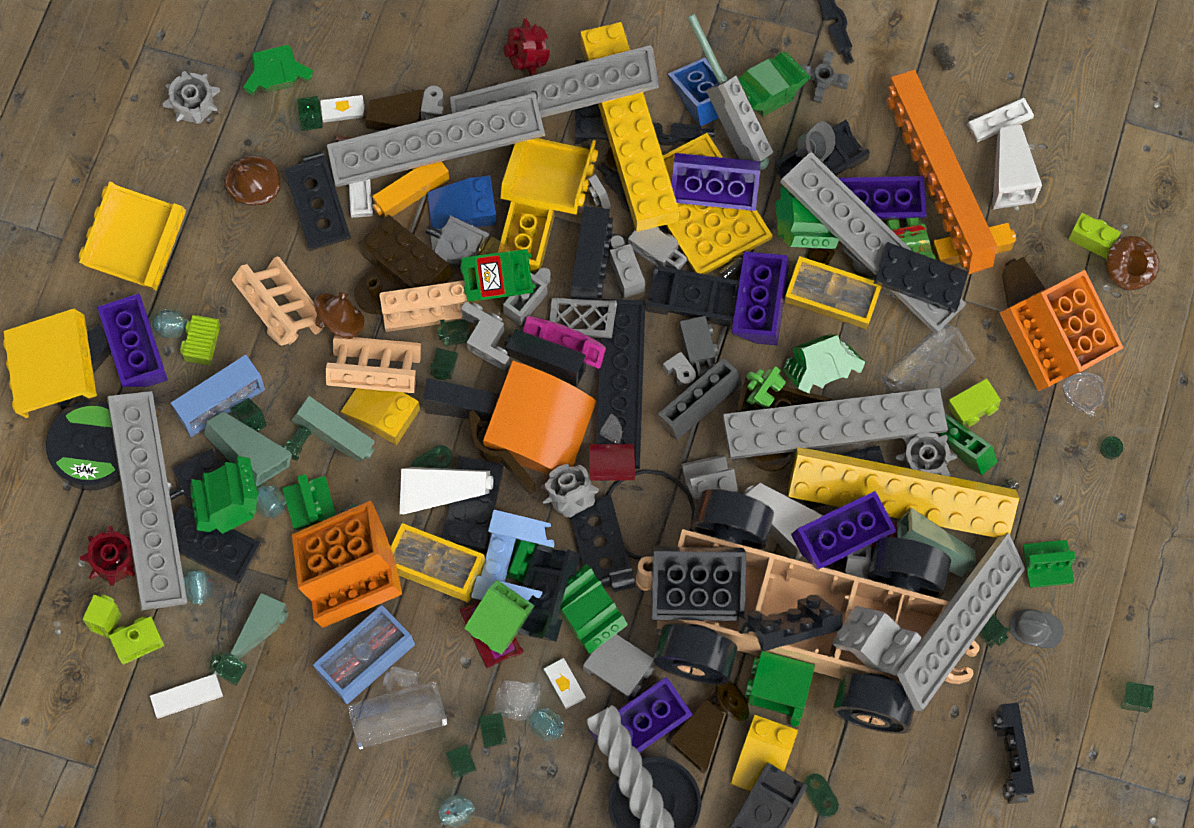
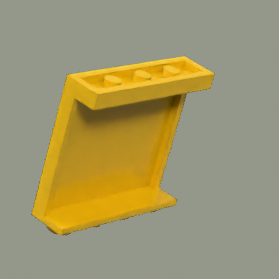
(549, 174)
(132, 236)
(49, 361)

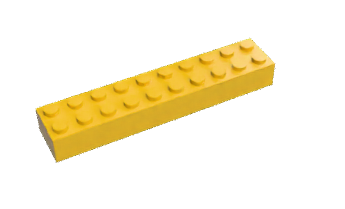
(633, 140)
(940, 498)

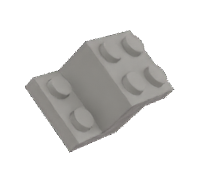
(486, 336)
(876, 640)

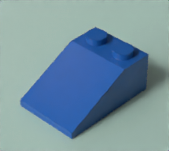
(691, 86)
(465, 200)

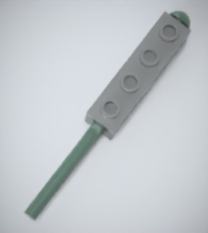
(734, 108)

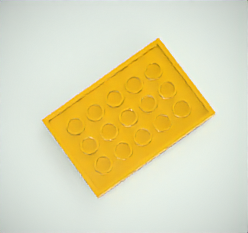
(708, 233)

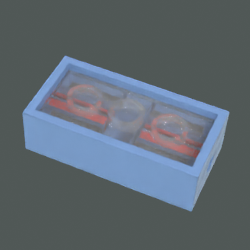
(218, 395)
(364, 654)

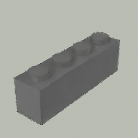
(700, 398)

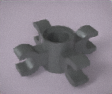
(825, 68)

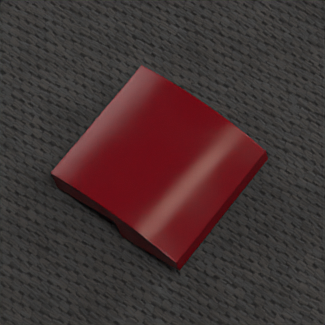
(612, 462)

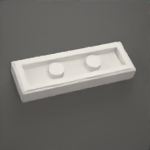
(990, 123)
(186, 696)

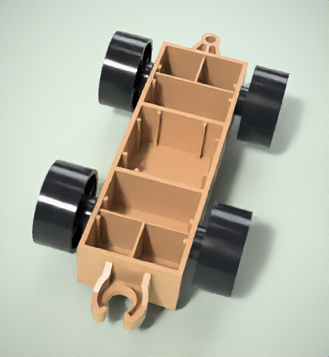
(902, 583)

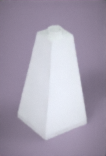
(1015, 171)
(439, 486)
(787, 516)

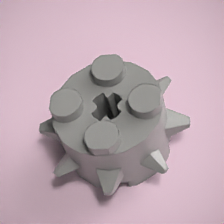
(191, 97)
(930, 445)
(569, 490)

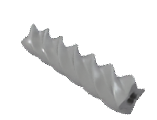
(627, 765)

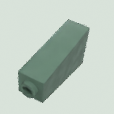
(333, 430)
(237, 439)
(921, 529)

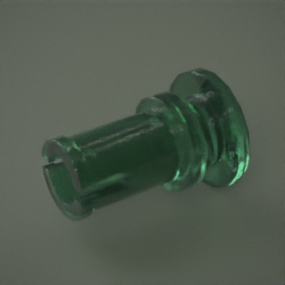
(295, 444)

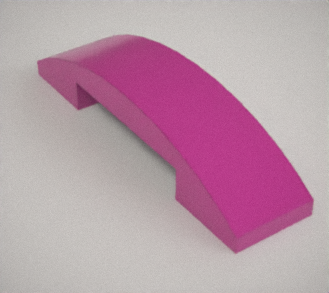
(566, 337)

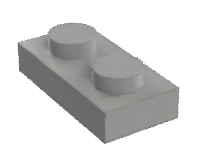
(598, 193)

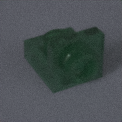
(310, 113)
(453, 332)
(443, 364)
(249, 414)
(994, 632)
(227, 667)

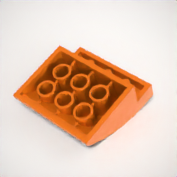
(1061, 330)
(539, 419)
(345, 564)

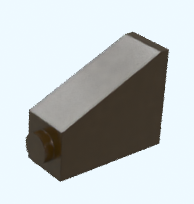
(394, 110)
(1019, 281)
(699, 735)

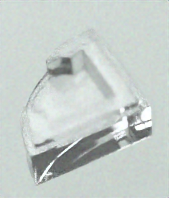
(612, 429)

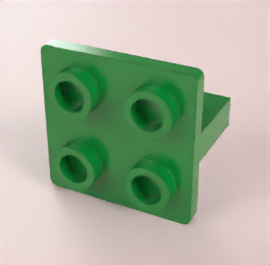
(309, 501)
(520, 560)
(1049, 563)

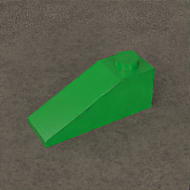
(969, 447)

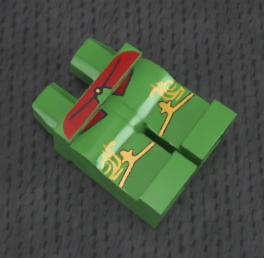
(913, 235)

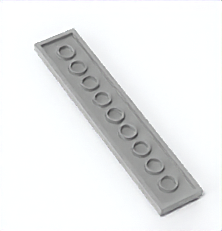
(574, 85)
(435, 140)
(854, 226)
(834, 423)
(146, 500)
(961, 622)

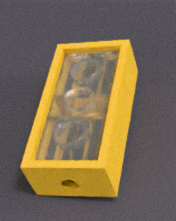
(832, 292)
(436, 562)

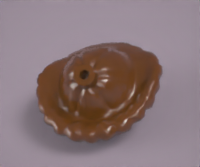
(252, 181)
(1132, 263)
(338, 315)

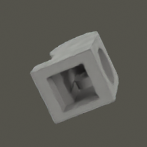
(432, 103)
(681, 369)

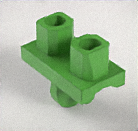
(770, 379)

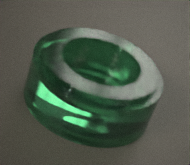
(1111, 447)

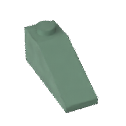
(261, 623)

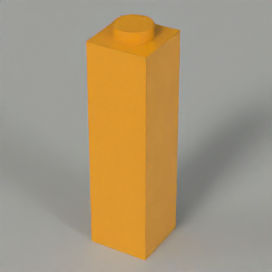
(409, 189)
(1002, 235)

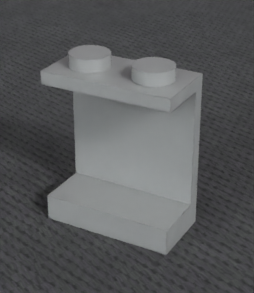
(708, 474)
(620, 665)

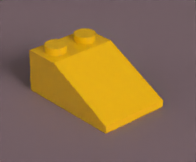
(382, 412)
(764, 743)

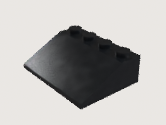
(698, 583)

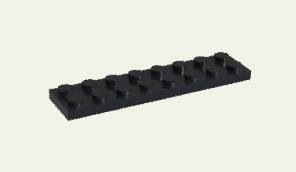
(622, 374)

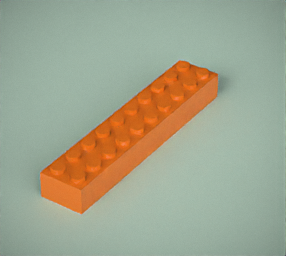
(941, 172)

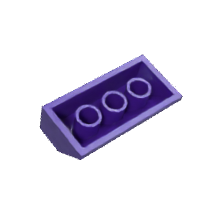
(715, 181)
(890, 195)
(761, 297)
(132, 342)
(843, 531)
(652, 714)

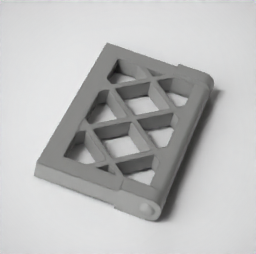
(610, 315)

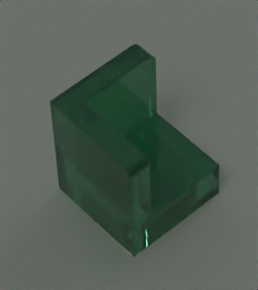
(1138, 697)
(493, 730)
(460, 761)

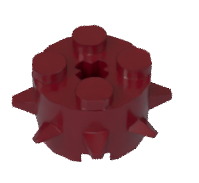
(527, 47)
(99, 550)

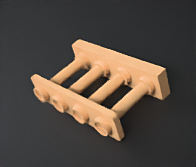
(422, 305)
(267, 308)
(373, 377)

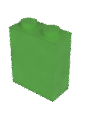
(499, 617)

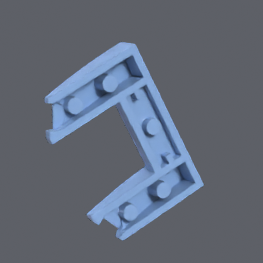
(505, 530)

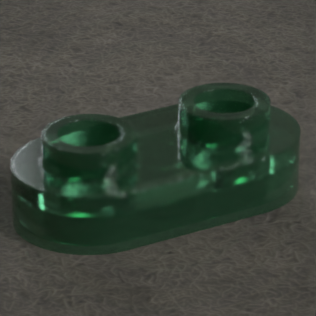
(430, 460)
(820, 795)

